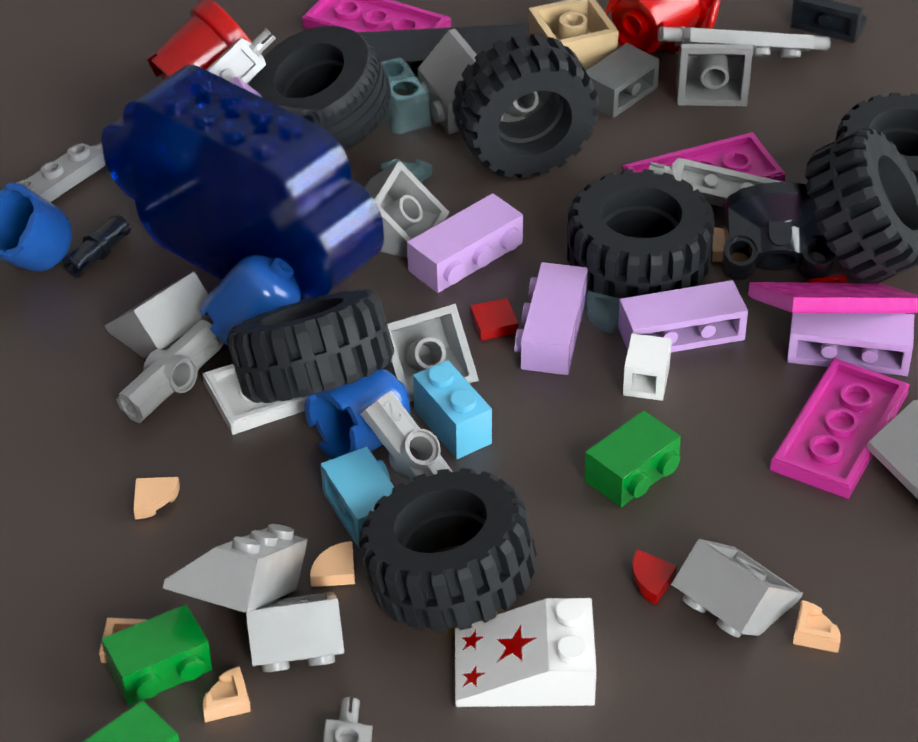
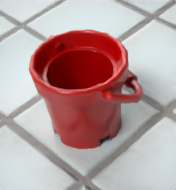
(640, 20)
(197, 41)

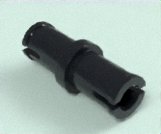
(96, 245)

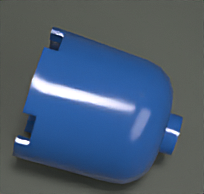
(32, 230)
(248, 290)
(339, 411)

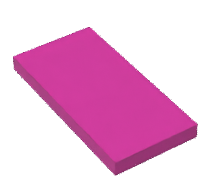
(372, 16)
(737, 153)
(834, 297)
(835, 426)

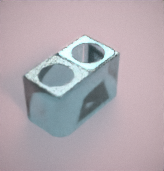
(409, 111)

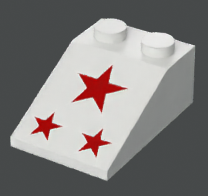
(528, 657)

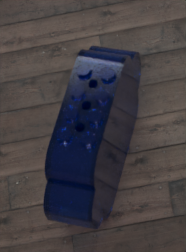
(241, 178)

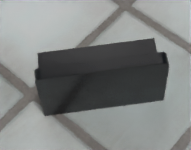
(828, 18)

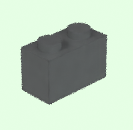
(624, 79)

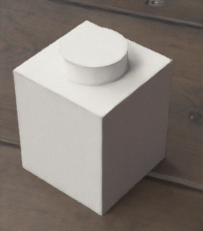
(647, 367)

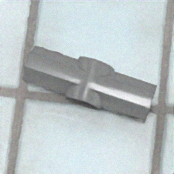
(169, 371)
(399, 433)

